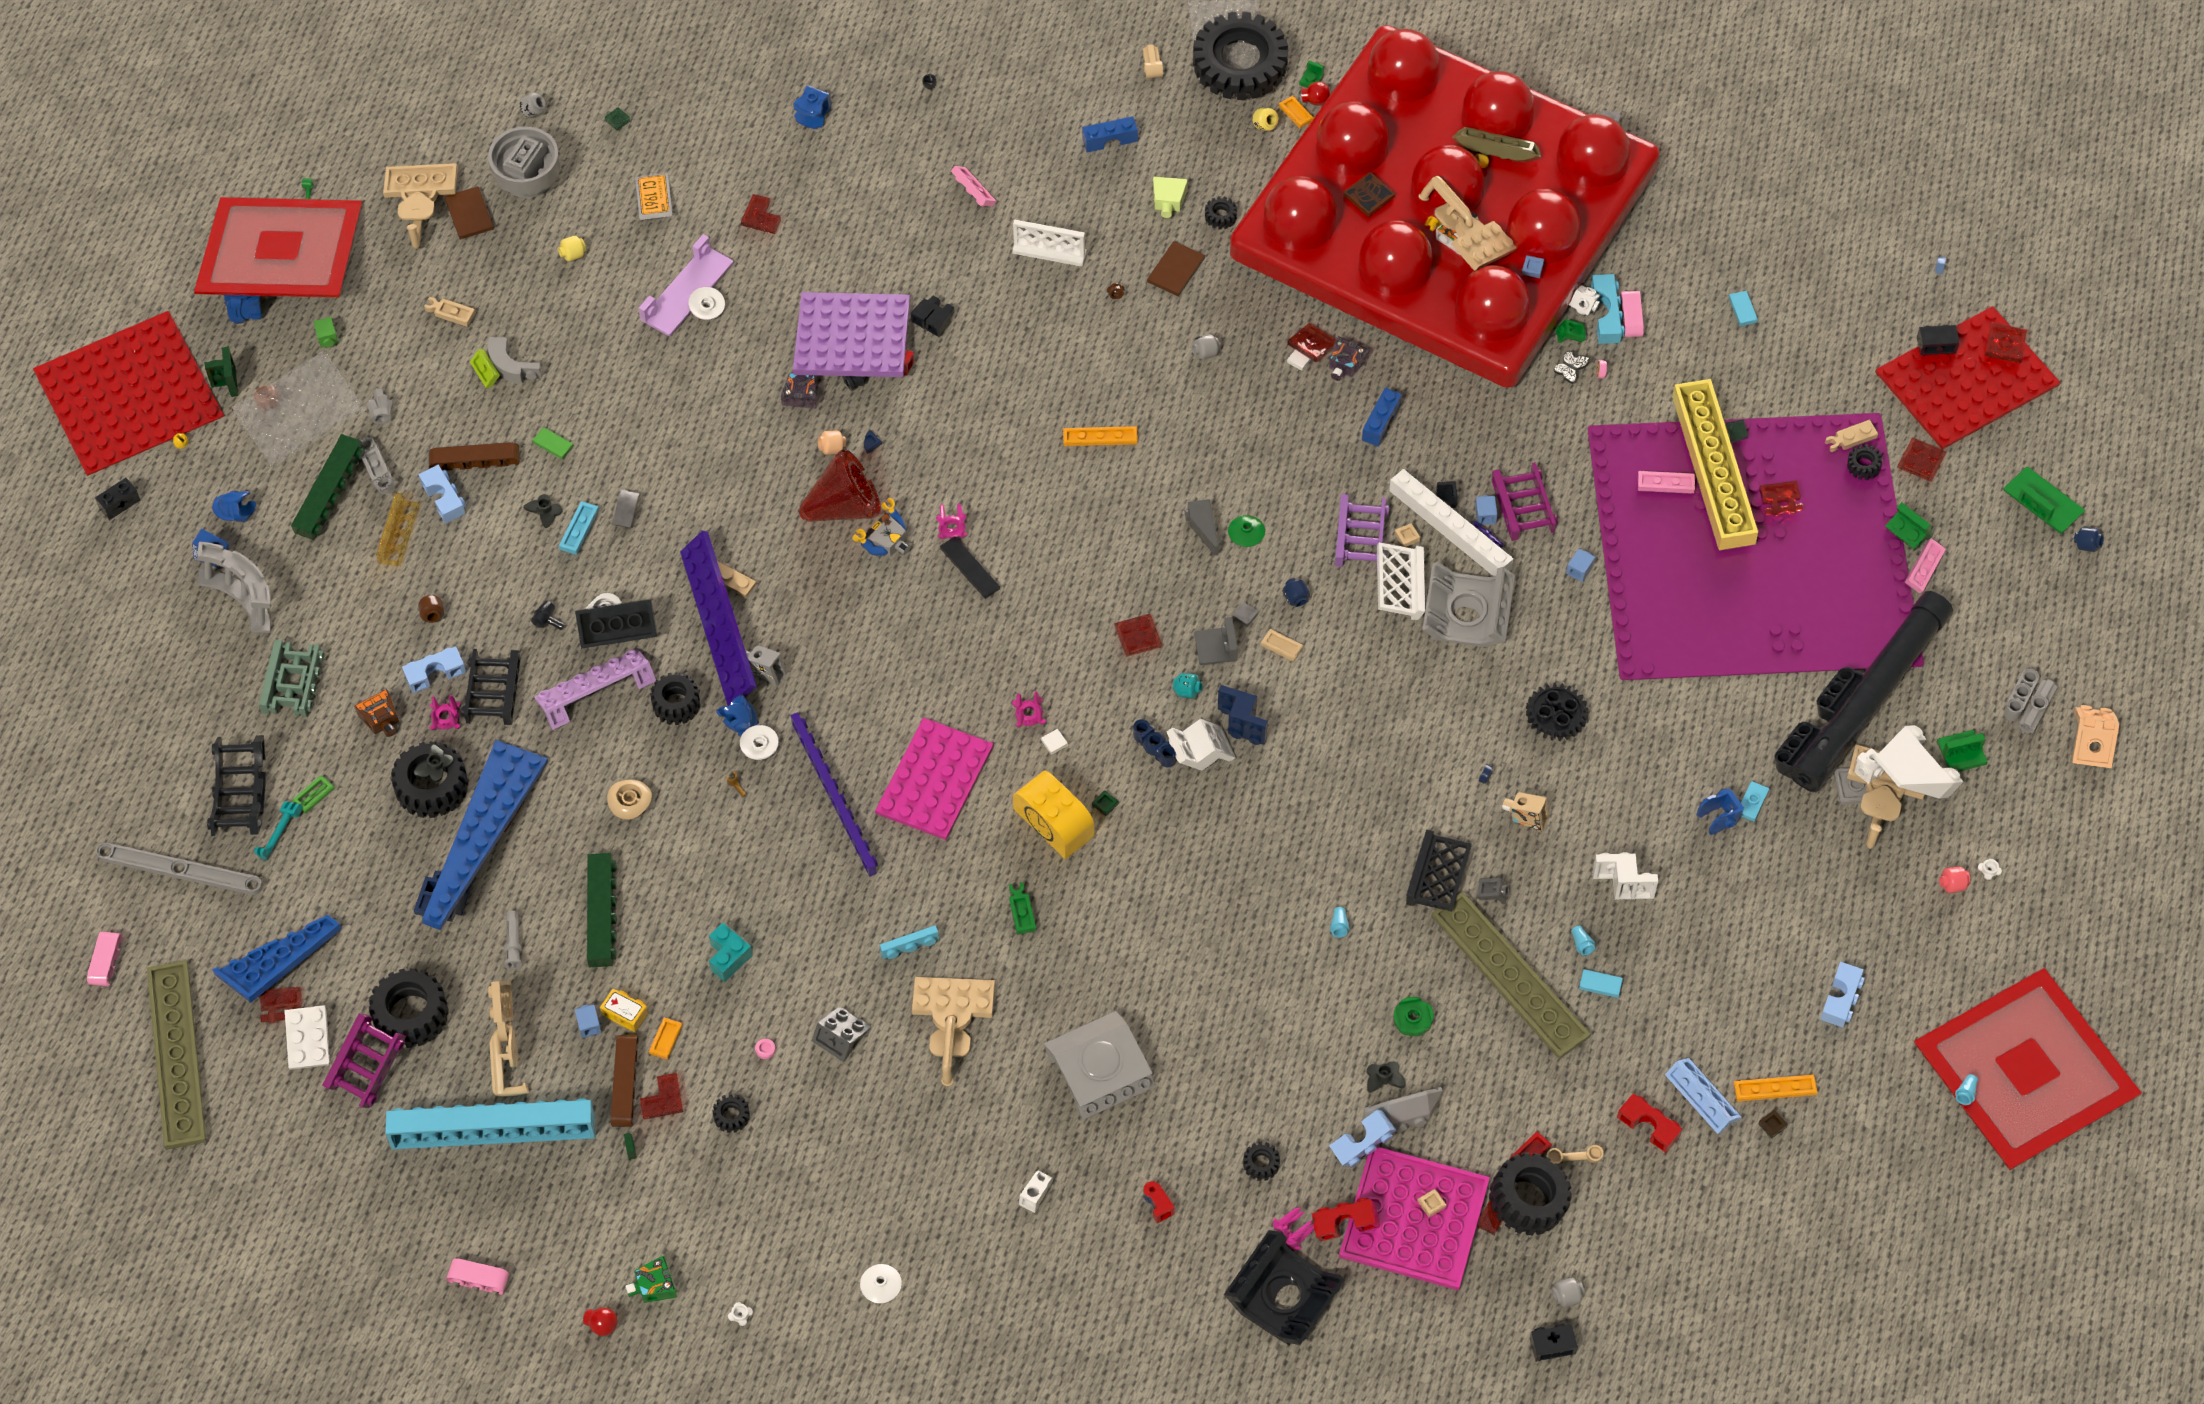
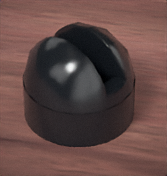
(931, 79)

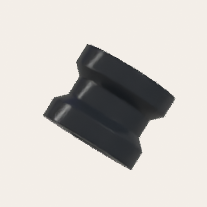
(853, 381)

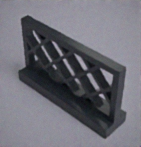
(1421, 871)

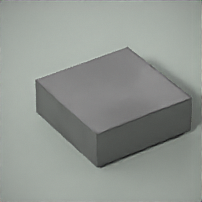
(1245, 614)

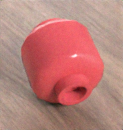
(1954, 879)

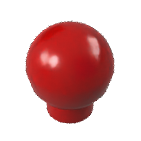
(1316, 93)
(601, 1321)

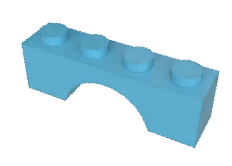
(1609, 327)

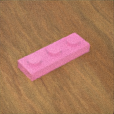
(973, 187)
(1666, 482)
(1925, 565)

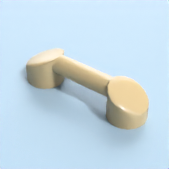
(1593, 1155)

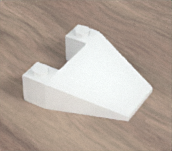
(1914, 767)

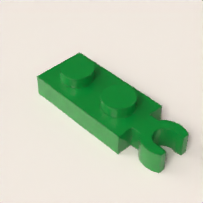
(1021, 910)

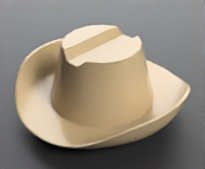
(629, 798)

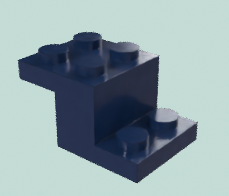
(1242, 712)
(427, 891)

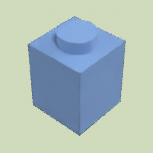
(1486, 510)
(1580, 565)
(587, 1020)

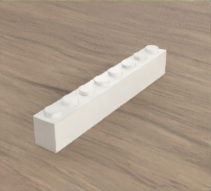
(1449, 523)

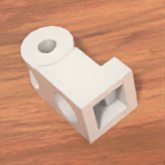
(1035, 1191)

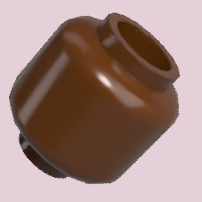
(431, 608)

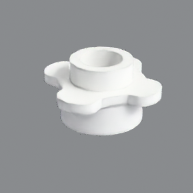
(1990, 863)
(740, 1308)

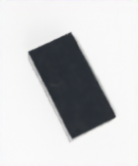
(616, 623)

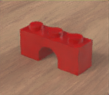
(1638, 1110)
(1328, 1221)

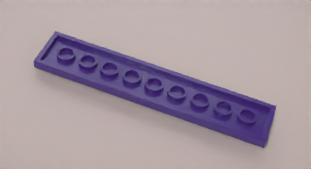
(717, 617)

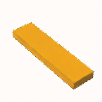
(1100, 436)
(1775, 1088)

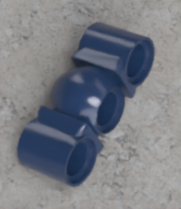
(1150, 736)

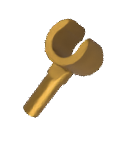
(734, 782)

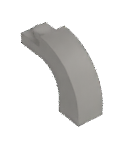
(508, 368)

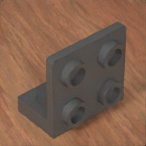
(1217, 644)
(839, 1032)

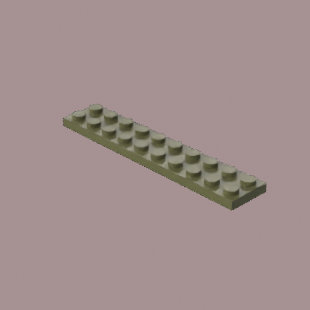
(1512, 976)
(176, 1055)

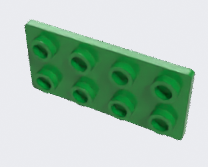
(2044, 500)

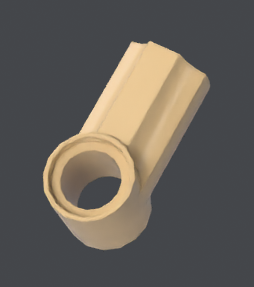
(1152, 65)

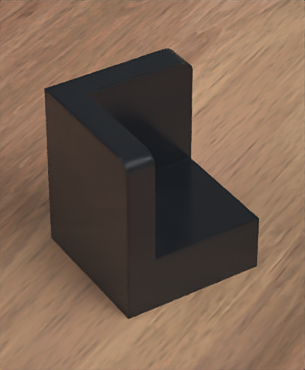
(1447, 493)

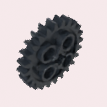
(1549, 724)

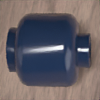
(2089, 539)
(1296, 592)

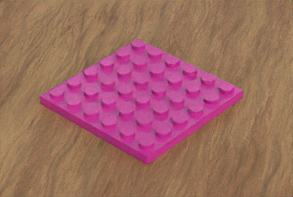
(1407, 1238)

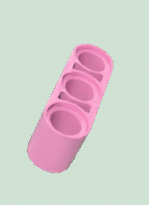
(1632, 313)
(103, 958)
(478, 1275)

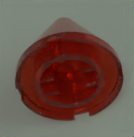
(841, 492)

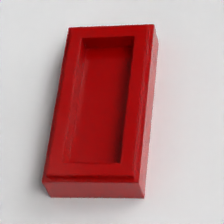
(1535, 1144)

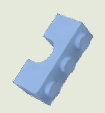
(436, 481)
(446, 661)
(1838, 1009)
(1378, 1130)

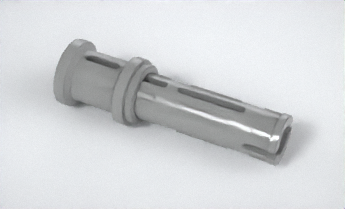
(512, 947)

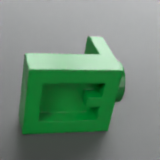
(1313, 73)
(1570, 330)

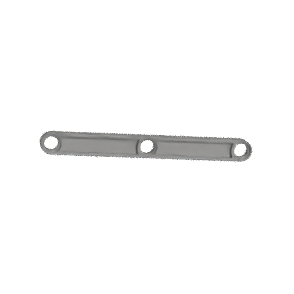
(166, 865)

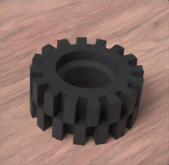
(1220, 204)
(1864, 453)
(731, 1102)
(1264, 1150)

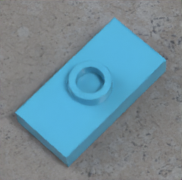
(1753, 800)

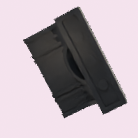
(1265, 1274)

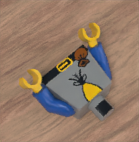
(886, 534)

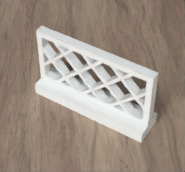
(1044, 249)
(1415, 584)

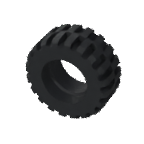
(428, 800)
(403, 985)
(1517, 1212)

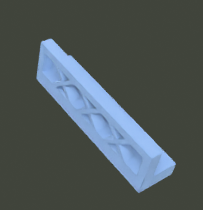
(1702, 1095)

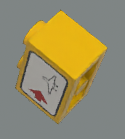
(624, 1010)

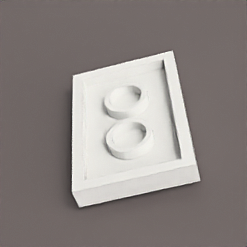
(307, 1037)

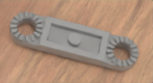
(377, 467)

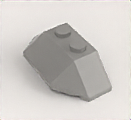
(1409, 1110)

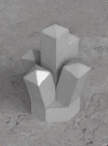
(379, 407)

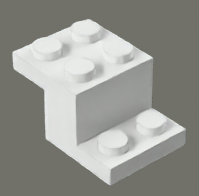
(1200, 744)
(1623, 871)

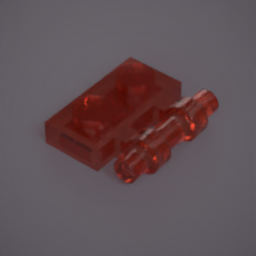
(1780, 493)
(279, 999)

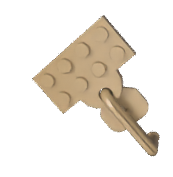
(419, 189)
(1476, 242)
(1881, 799)
(952, 1007)
(503, 1014)

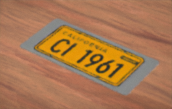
(653, 196)

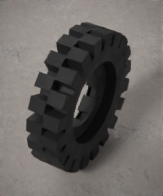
(1262, 76)

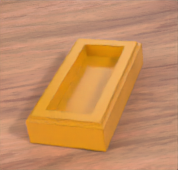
(1296, 112)
(665, 1038)

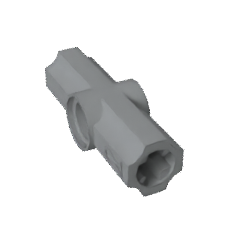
(2034, 714)

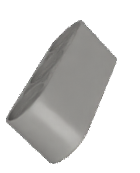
(2024, 688)

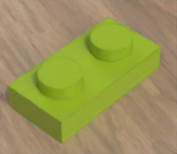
(484, 368)

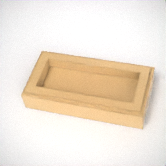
(1282, 645)

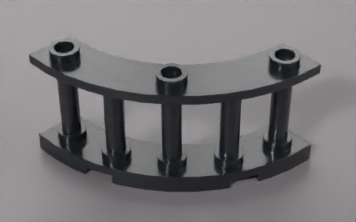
(257, 790)

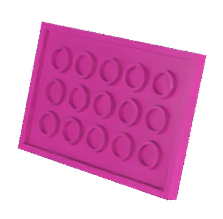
(934, 778)

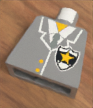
(765, 664)

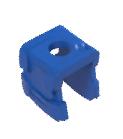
(812, 107)
(243, 307)
(1722, 799)

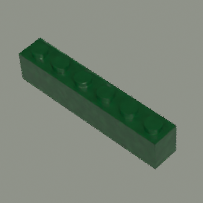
(328, 487)
(600, 910)

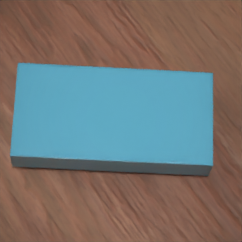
(1743, 308)
(1600, 983)

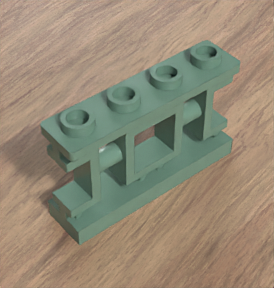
(276, 676)

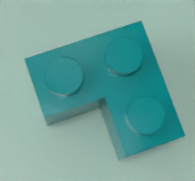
(731, 954)

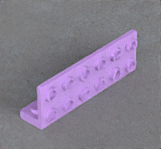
(673, 304)
(554, 699)

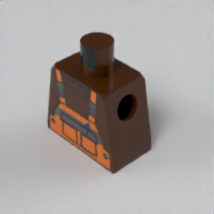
(378, 713)

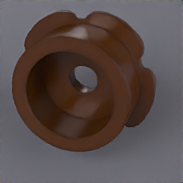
(1115, 289)

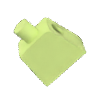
(1169, 194)

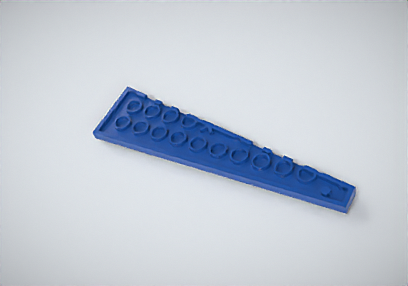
(497, 797)

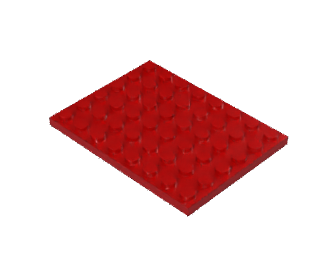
(1965, 389)

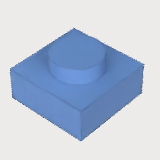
(1533, 266)

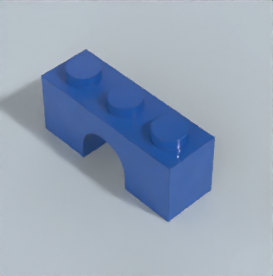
(1098, 134)
(1379, 418)

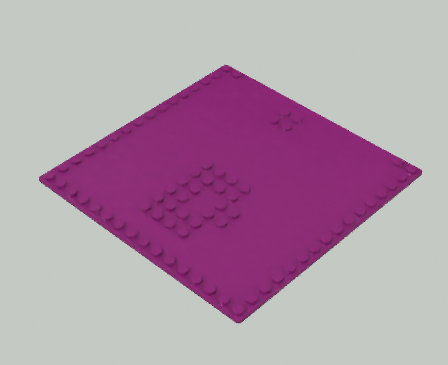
(1805, 598)

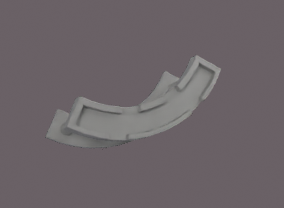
(250, 592)

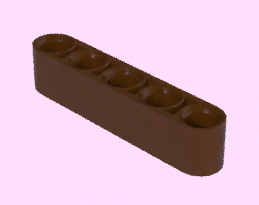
(475, 456)
(623, 1081)

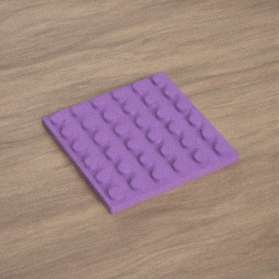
(851, 334)

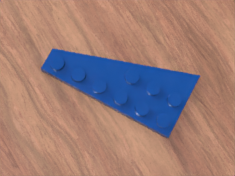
(275, 959)

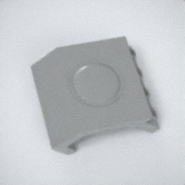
(1486, 595)
(1101, 1064)

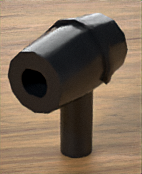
(543, 616)

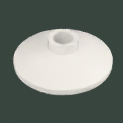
(706, 296)
(756, 735)
(880, 1292)

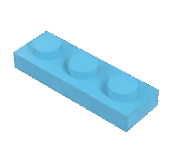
(578, 528)
(909, 942)

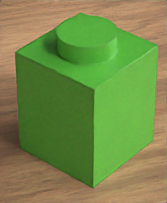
(325, 332)

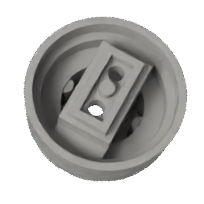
(524, 161)

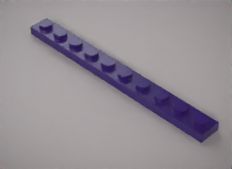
(838, 801)

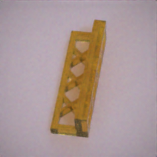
(390, 528)

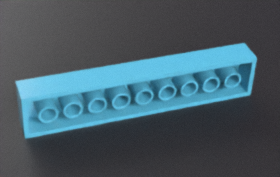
(490, 1124)

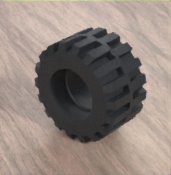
(675, 711)

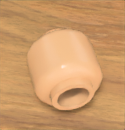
(831, 442)

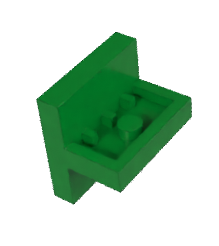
(1909, 527)
(1963, 750)

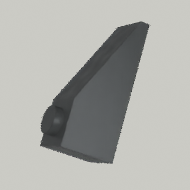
(1201, 521)

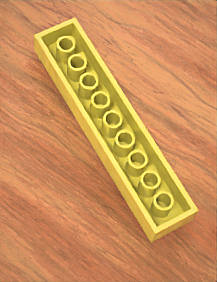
(1715, 464)

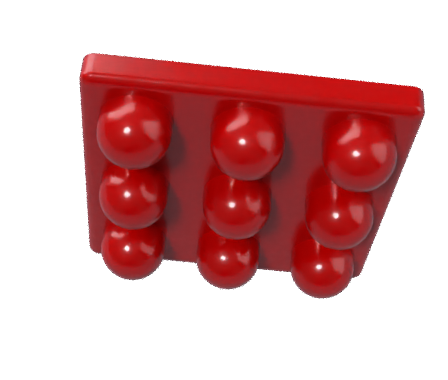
(1388, 269)

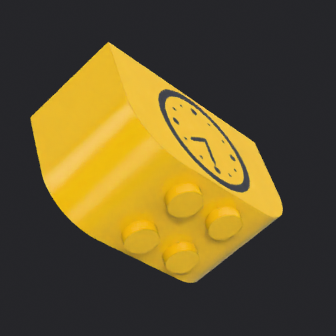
(1054, 813)

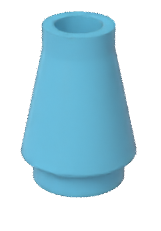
(1339, 924)
(1583, 942)
(1967, 1090)

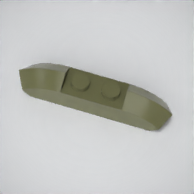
(1497, 145)

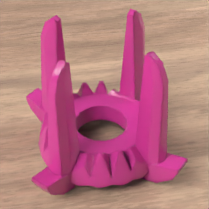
(946, 532)
(1021, 706)
(453, 718)
(1298, 1236)

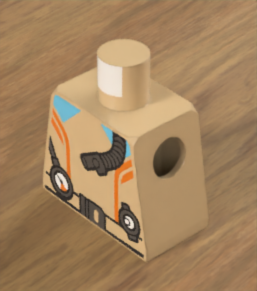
(1528, 810)

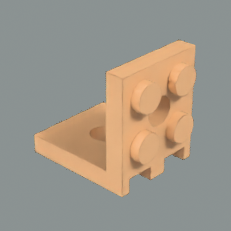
(2099, 727)

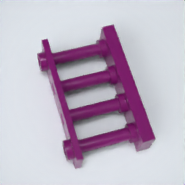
(1510, 513)
(345, 1060)

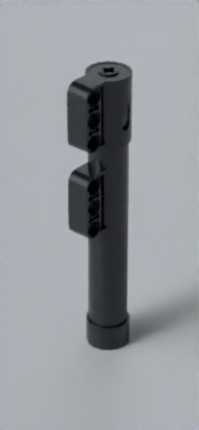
(1853, 698)

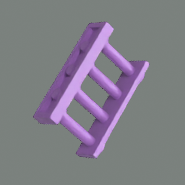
(1345, 523)

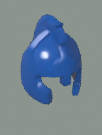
(230, 506)
(738, 715)

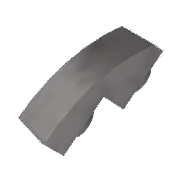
(625, 509)

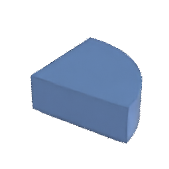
(1940, 265)

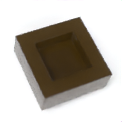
(1773, 1124)

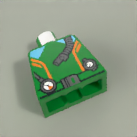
(653, 1282)

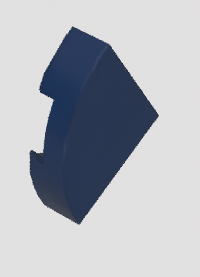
(871, 442)

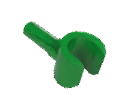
(307, 183)

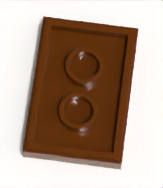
(469, 213)
(1175, 268)

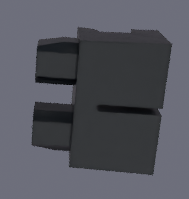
(931, 316)

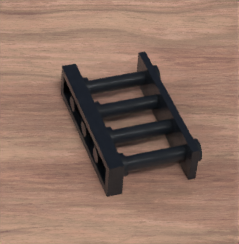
(507, 696)

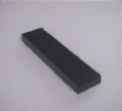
(970, 567)

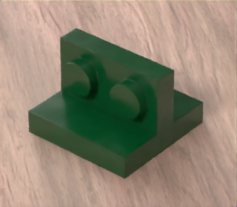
(223, 372)

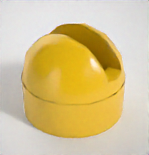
(1483, 160)
(178, 443)

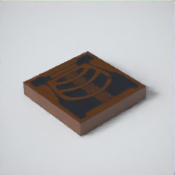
(1369, 194)

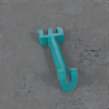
(288, 810)

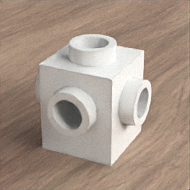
(1585, 300)
(1868, 767)

